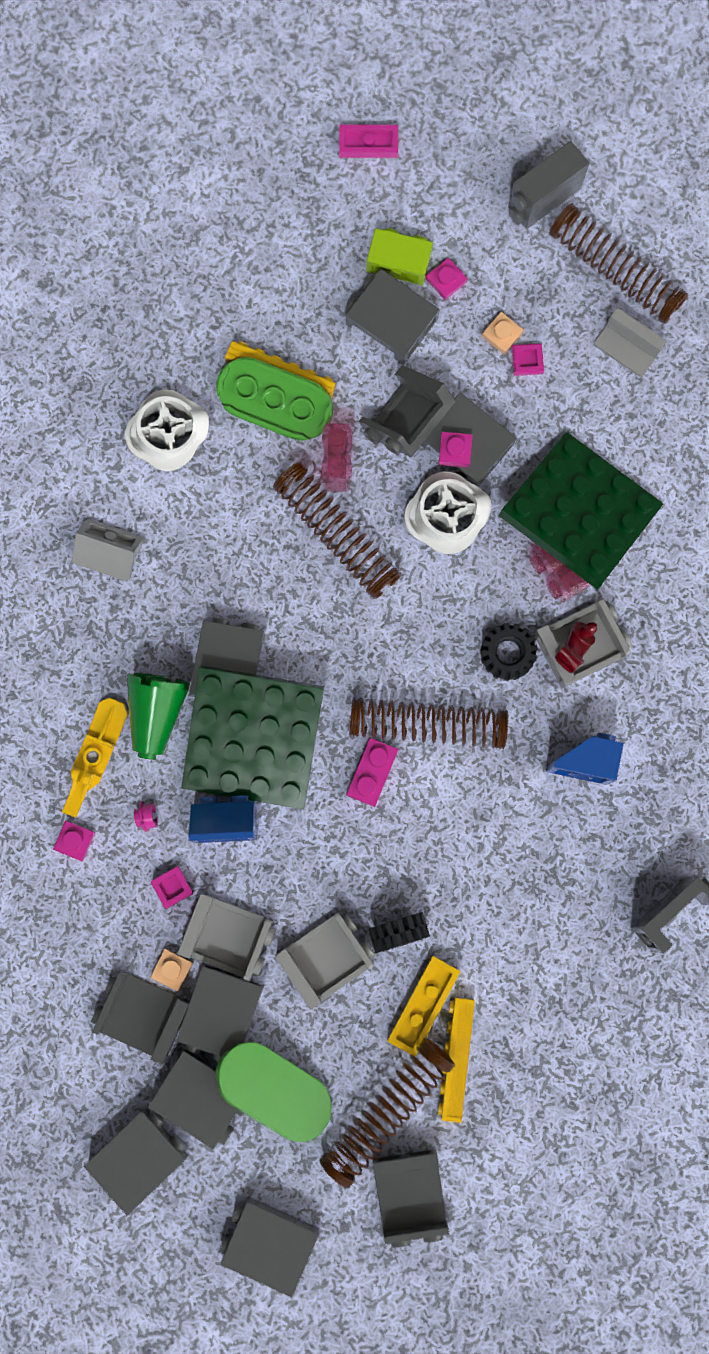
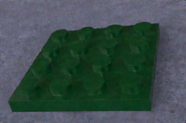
(581, 510)
(252, 737)

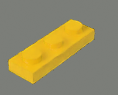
(423, 1005)

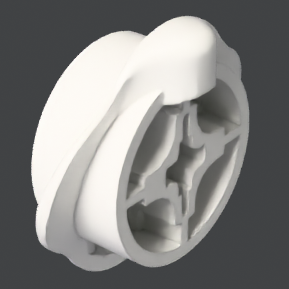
(169, 457)
(419, 522)

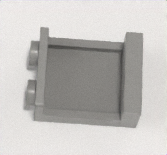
(608, 648)
(227, 937)
(326, 959)

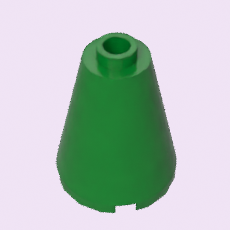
(153, 711)

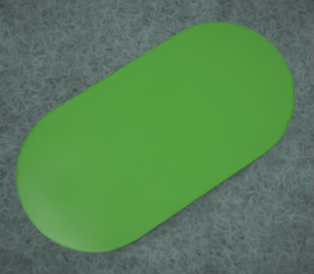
(274, 398)
(273, 1092)

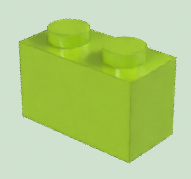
(399, 255)

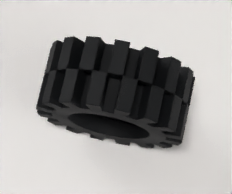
(508, 633)
(399, 932)

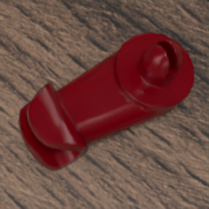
(578, 642)

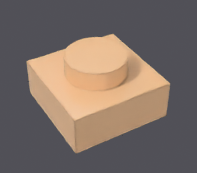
(502, 333)
(172, 970)

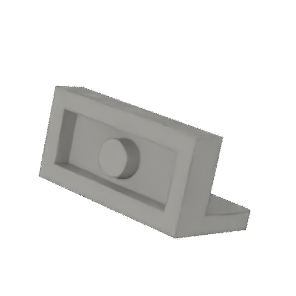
(629, 342)
(106, 549)

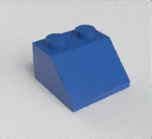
(591, 761)
(223, 821)

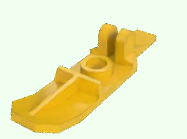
(101, 738)

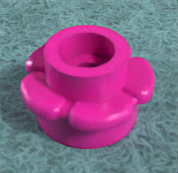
(143, 816)

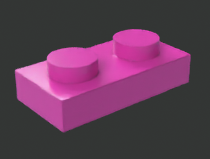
(368, 141)
(372, 772)

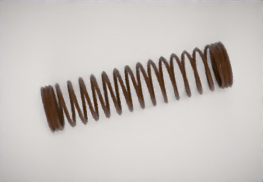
(569, 217)
(298, 471)
(358, 707)
(435, 1056)

